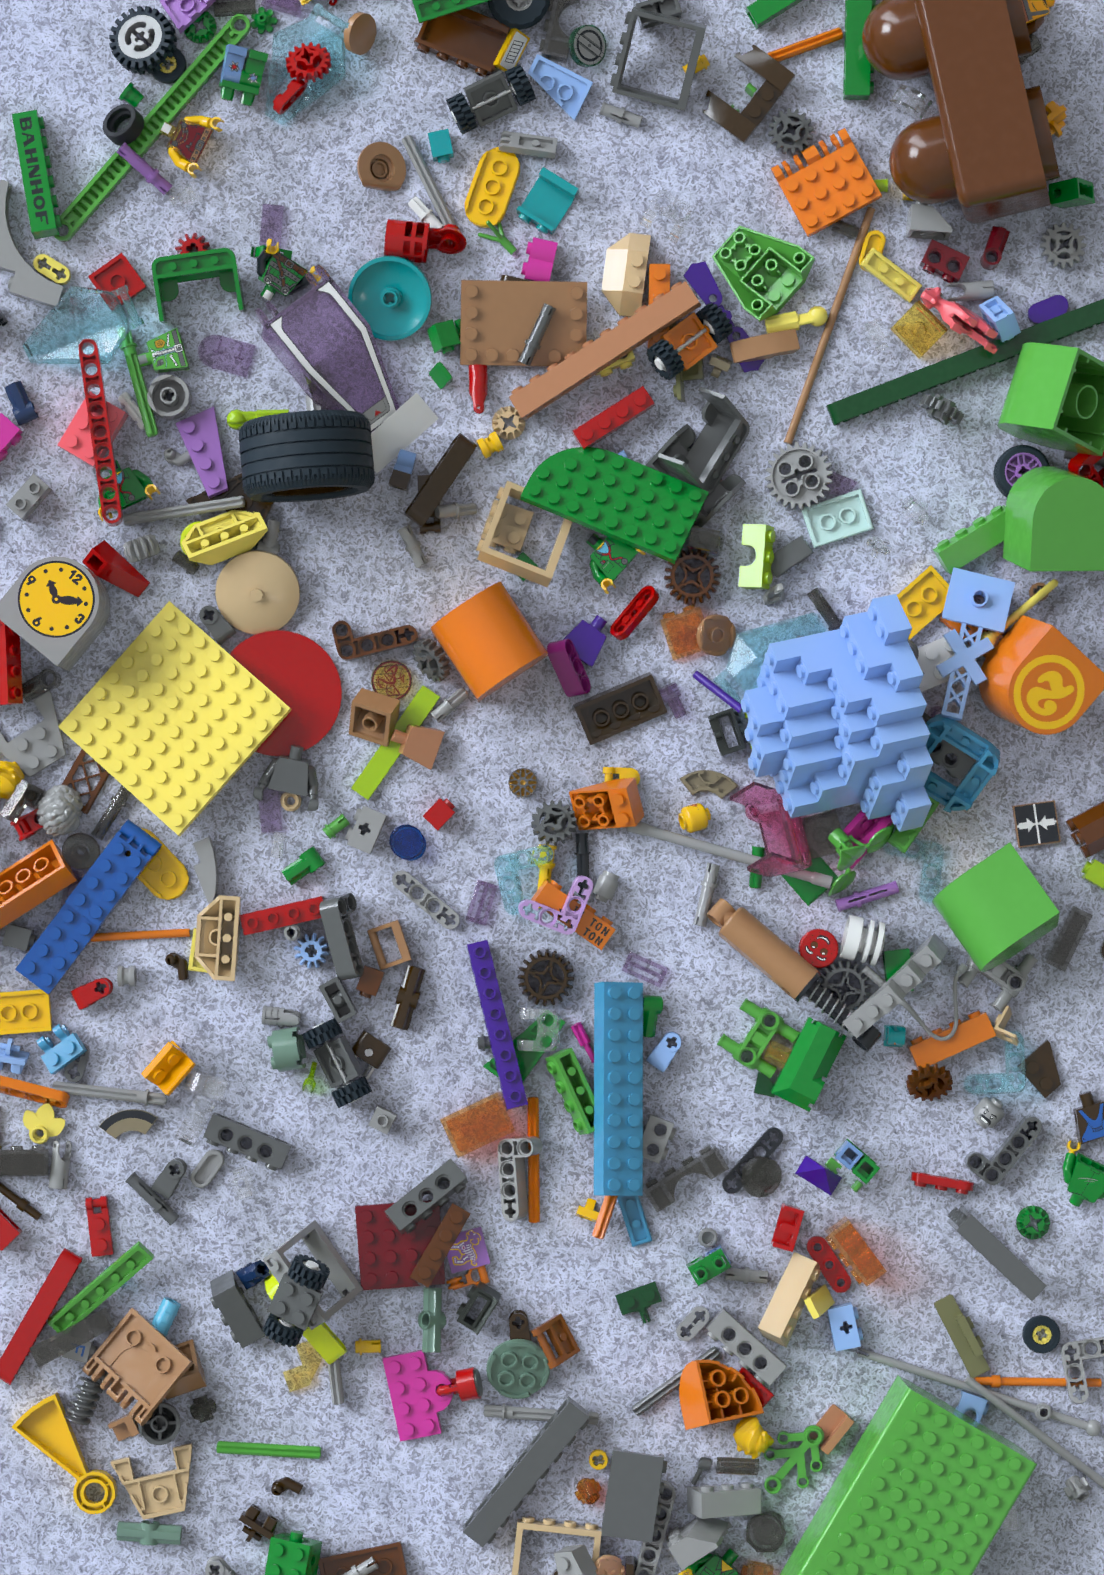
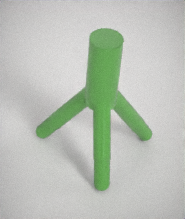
(500, 237)

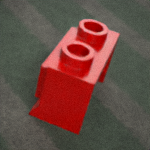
(787, 1227)

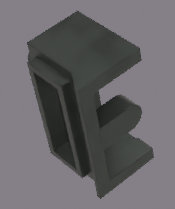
(719, 735)
(488, 1294)

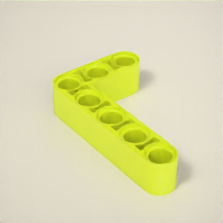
(321, 1337)

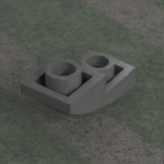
(790, 555)

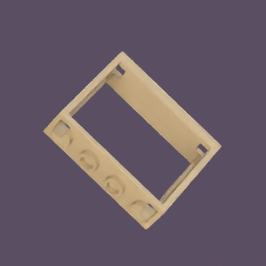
(512, 564)
(550, 1525)

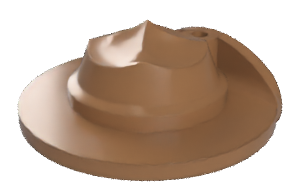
(381, 167)

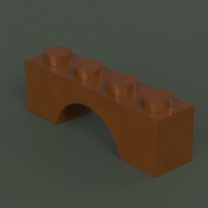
(439, 1246)

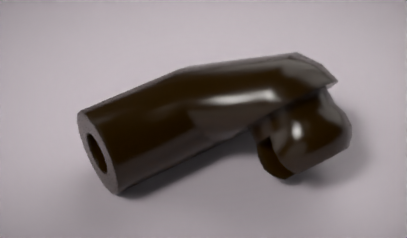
(179, 963)
(285, 1484)

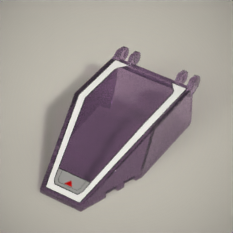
(330, 351)

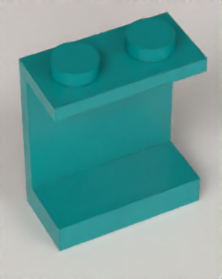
(547, 202)

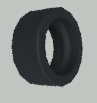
(116, 117)

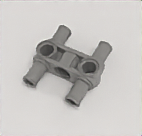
(1001, 976)

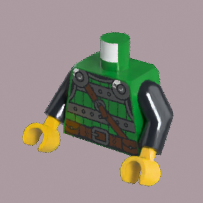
(280, 273)

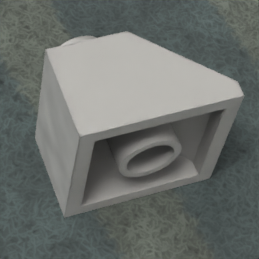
(926, 223)

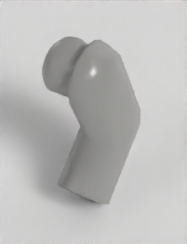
(176, 458)

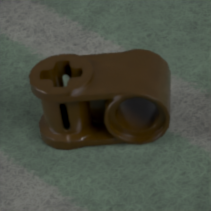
(519, 1331)

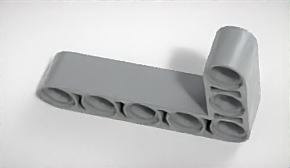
(651, 1564)

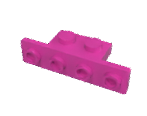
(864, 829)

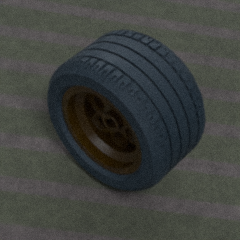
(306, 456)

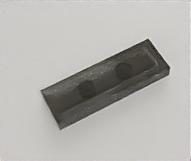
(1068, 938)

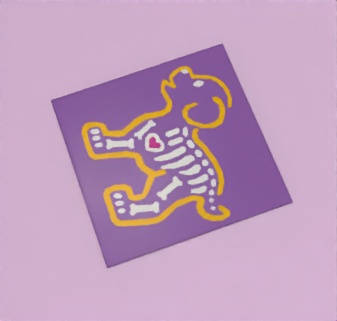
(468, 1251)

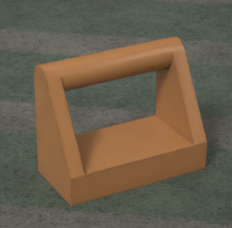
(401, 942)

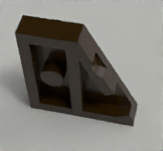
(1042, 1069)

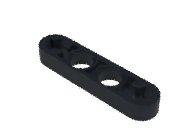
(750, 1155)

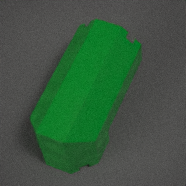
(808, 1062)

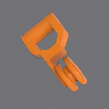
(456, 1284)

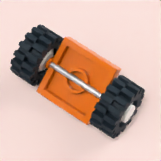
(689, 341)

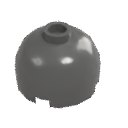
(162, 1426)

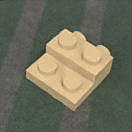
(510, 528)

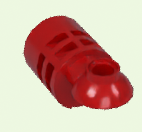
(414, 239)

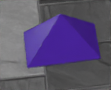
(818, 1175)

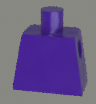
(588, 639)

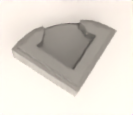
(774, 594)

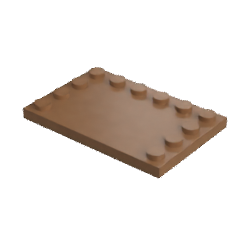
(502, 314)

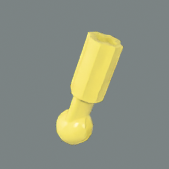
(792, 320)

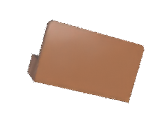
(834, 1425)

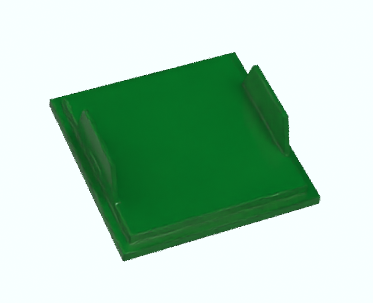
(807, 891)

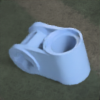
(663, 1054)

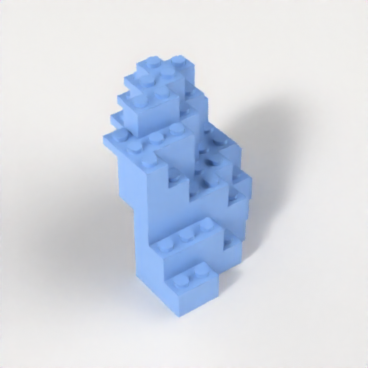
(844, 719)

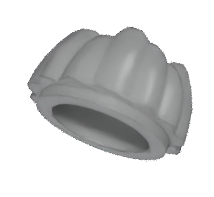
(707, 1237)

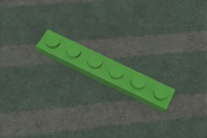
(101, 1287)

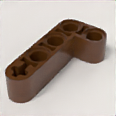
(376, 638)

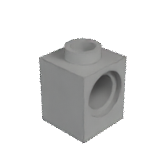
(382, 1119)

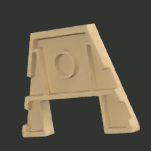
(159, 1492)

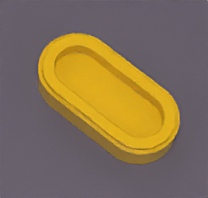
(873, 239)

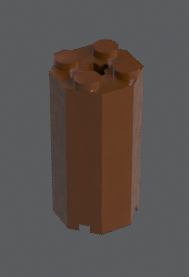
(1088, 830)

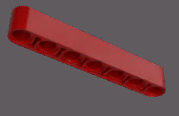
(38, 1314)

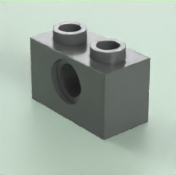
(338, 999)

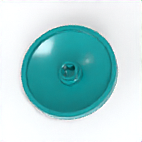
(391, 296)

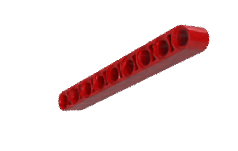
(96, 423)

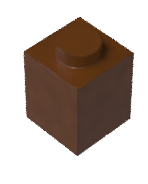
(370, 981)

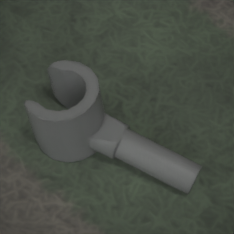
(704, 1464)

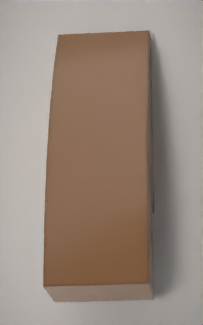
(765, 346)

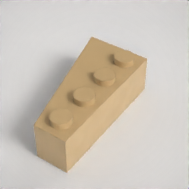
(789, 1299)

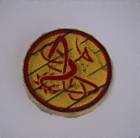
(392, 679)

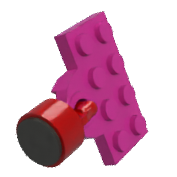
(422, 1393)

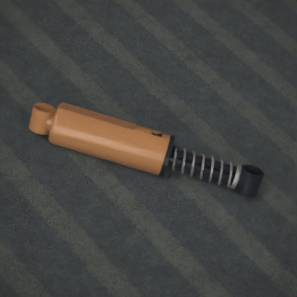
(781, 964)

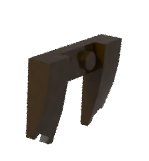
(776, 79)

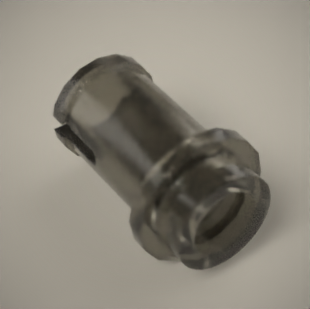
(846, 229)
(183, 561)

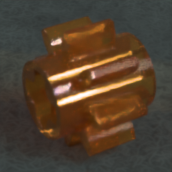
(588, 1491)

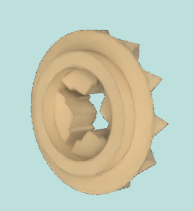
(509, 432)

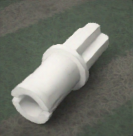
(424, 213)

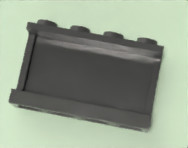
(633, 1495)

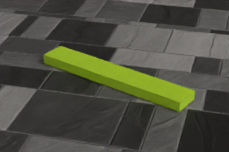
(387, 756)

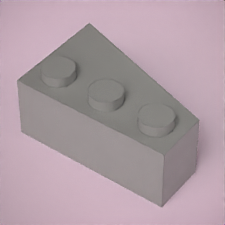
(724, 1500)

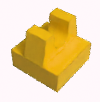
(588, 1211)

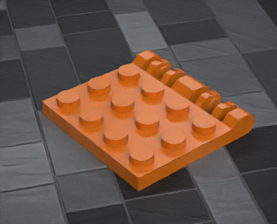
(828, 186)

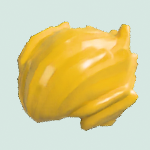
(9, 777)
(751, 1437)

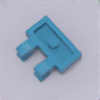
(63, 1053)

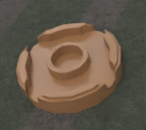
(360, 33)
(715, 635)

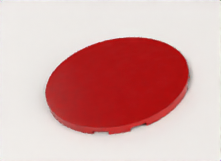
(302, 678)

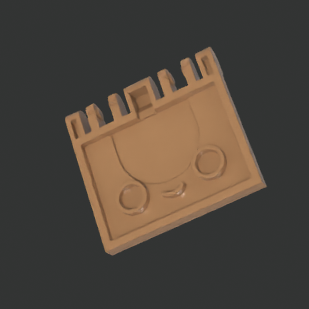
(140, 1364)

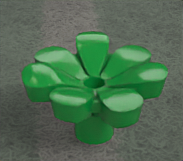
(264, 24)

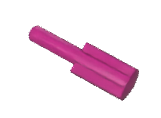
(583, 1039)

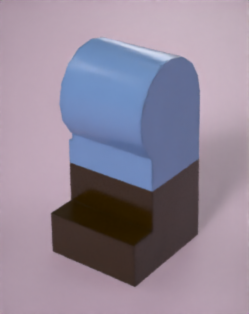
(403, 470)

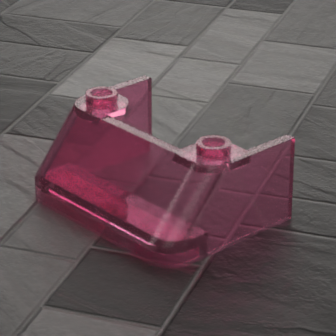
(782, 835)

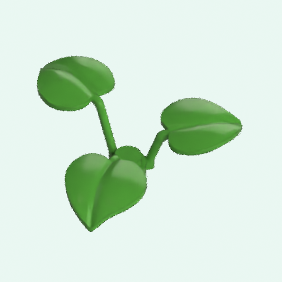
(850, 854)

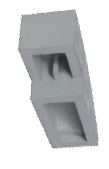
(208, 868)

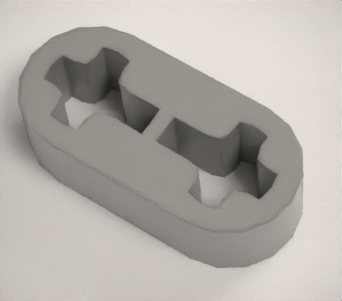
(689, 1320)

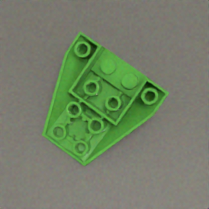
(762, 270)

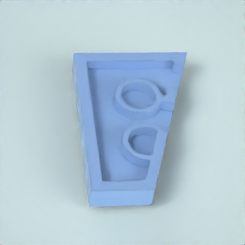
(561, 84)

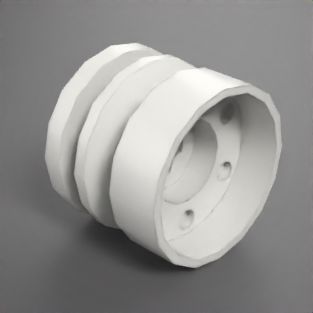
(862, 940)

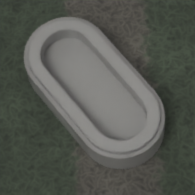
(207, 1168)

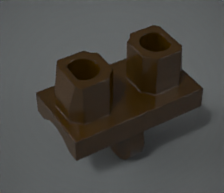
(250, 1519)

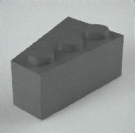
(235, 1309)

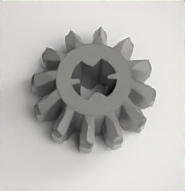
(141, 548)

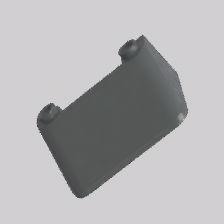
(725, 490)

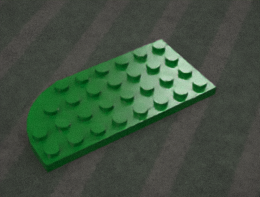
(617, 499)

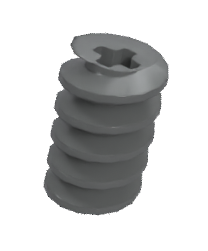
(85, 1401)

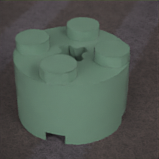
(287, 1049)

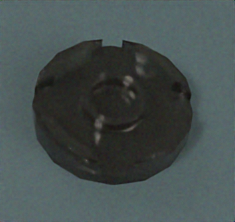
(761, 1176)

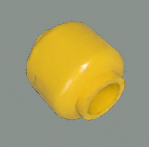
(694, 817)

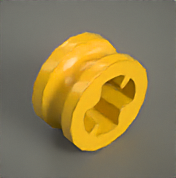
(599, 1466)

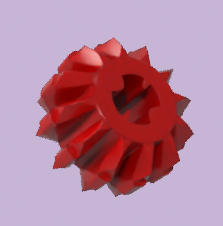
(190, 243)

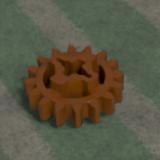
(929, 1082)

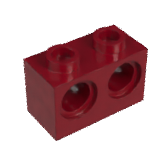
(946, 256)

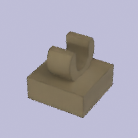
(720, 363)

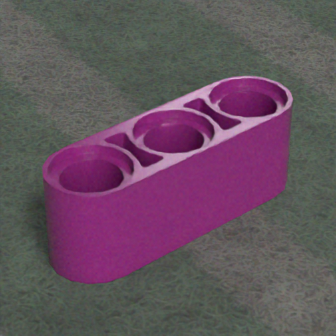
(568, 668)

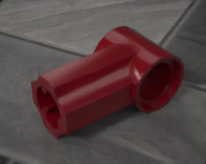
(995, 247)

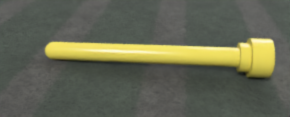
(1022, 610)

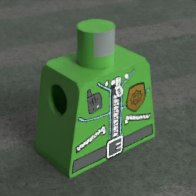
(165, 353)

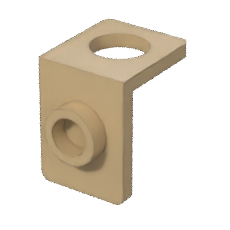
(1000, 1023)

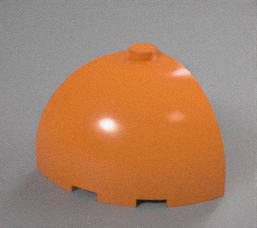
(715, 1394)

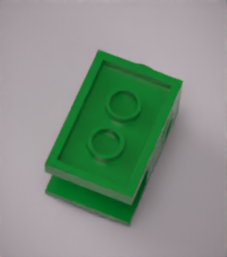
(293, 1554)

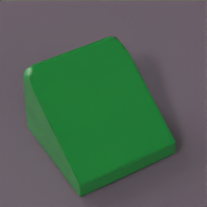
(440, 375)

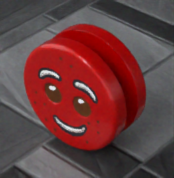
(818, 948)

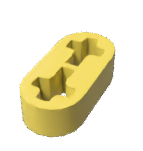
(55, 265)

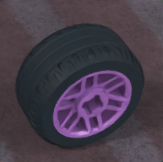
(1012, 461)

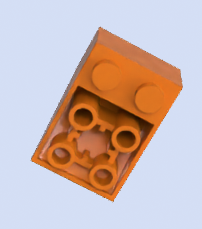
(607, 805)

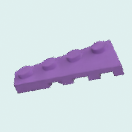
(185, 12)
(204, 447)

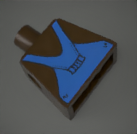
(1089, 1119)

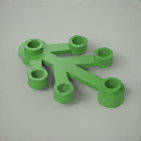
(795, 1455)

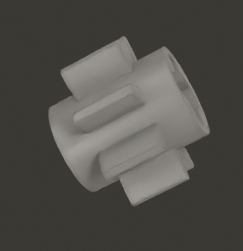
(1077, 1488)

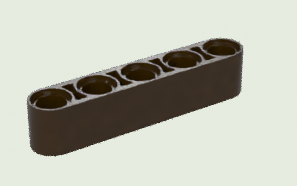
(440, 480)

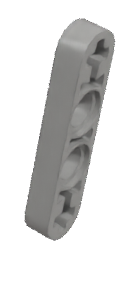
(424, 901)

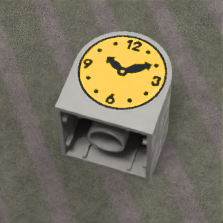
(57, 609)

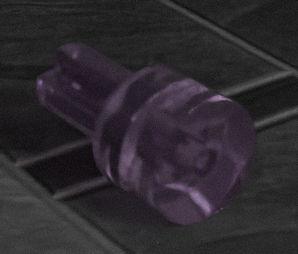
(670, 694)

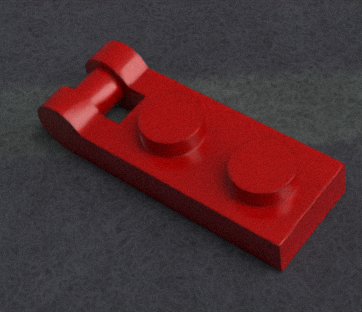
(99, 1227)

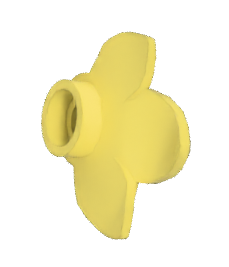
(44, 1121)

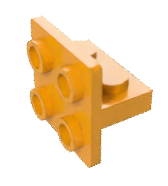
(168, 1068)

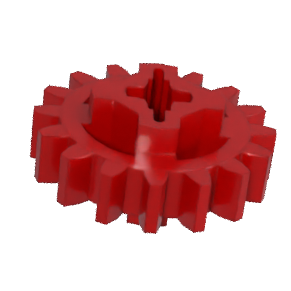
(318, 60)

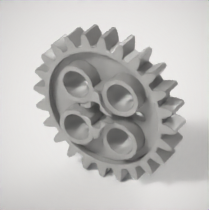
(804, 494)

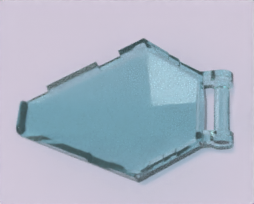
(305, 32)
(81, 316)
(750, 650)

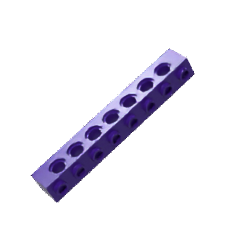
(497, 1025)

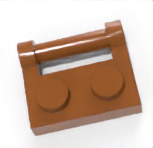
(560, 1338)

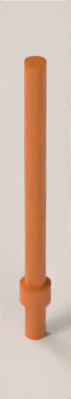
(135, 935)
(997, 1381)

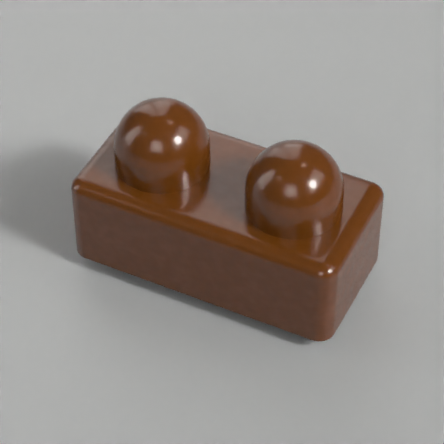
(991, 133)

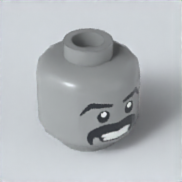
(988, 1112)

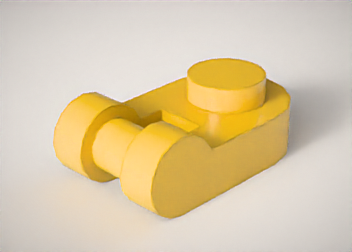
(623, 773)

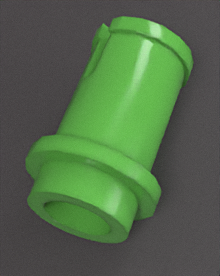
(335, 826)

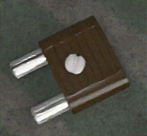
(371, 1051)

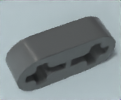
(82, 1063)

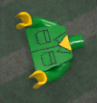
(713, 1565)

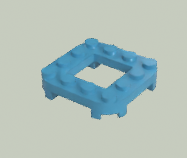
(972, 744)

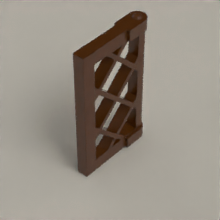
(69, 780)

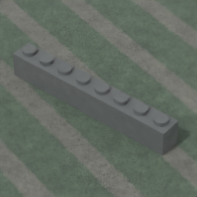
(525, 1472)

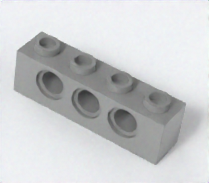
(773, 1367)

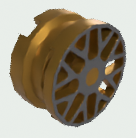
(522, 782)

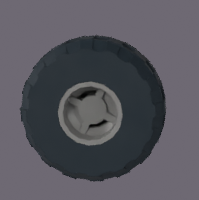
(518, 13)

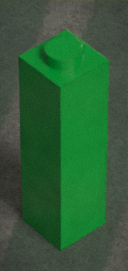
(766, 10)

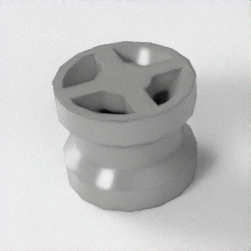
(126, 976)

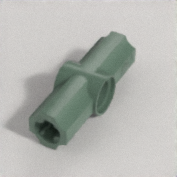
(432, 1320)
(149, 1533)

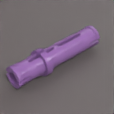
(152, 175)
(843, 904)

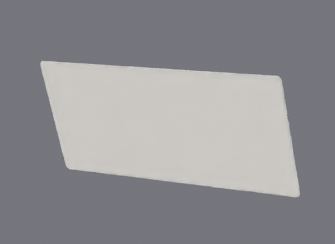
(400, 430)

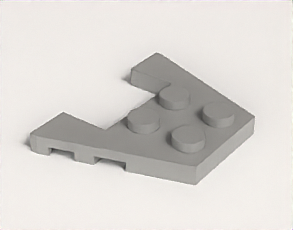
(38, 745)

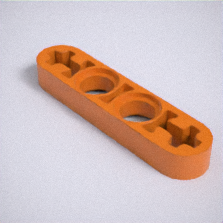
(33, 1092)

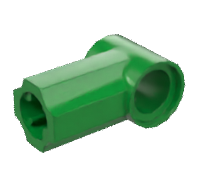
(306, 863)
(651, 1009)

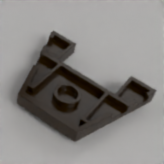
(235, 489)

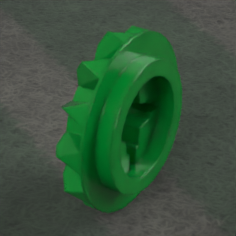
(202, 36)
(1023, 1220)

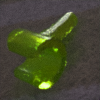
(310, 1080)

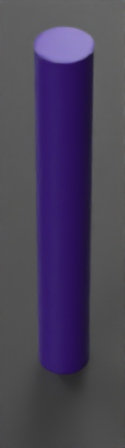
(718, 691)

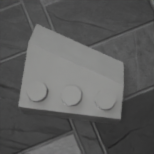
(696, 1539)

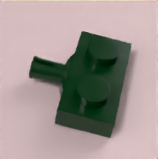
(639, 1300)

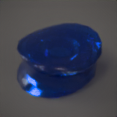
(407, 842)

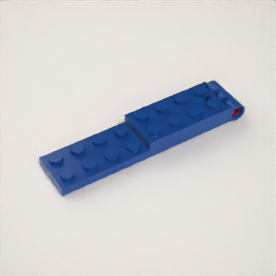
(88, 906)

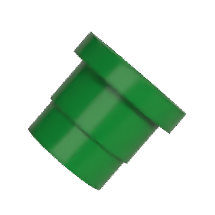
(131, 95)

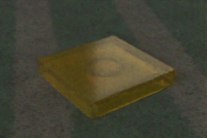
(919, 329)

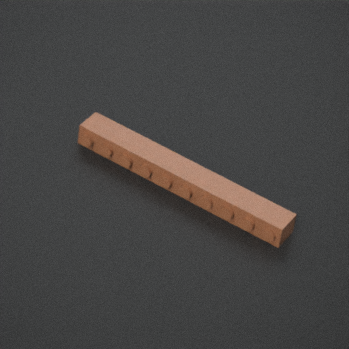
(605, 350)

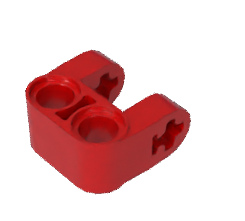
(1088, 470)

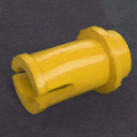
(702, 64)
(367, 1346)

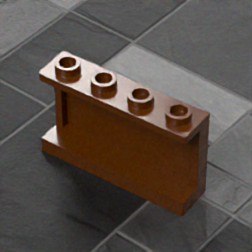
(464, 38)

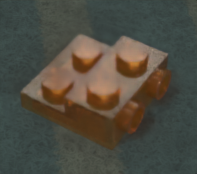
(681, 631)

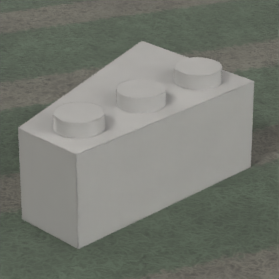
(574, 1561)

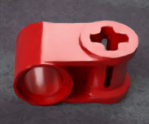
(27, 825)
(89, 993)

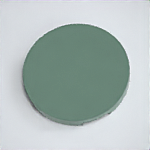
(517, 1368)

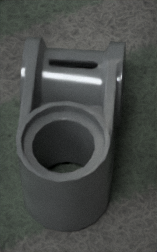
(218, 627)
(168, 1180)

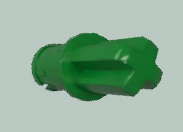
(755, 879)

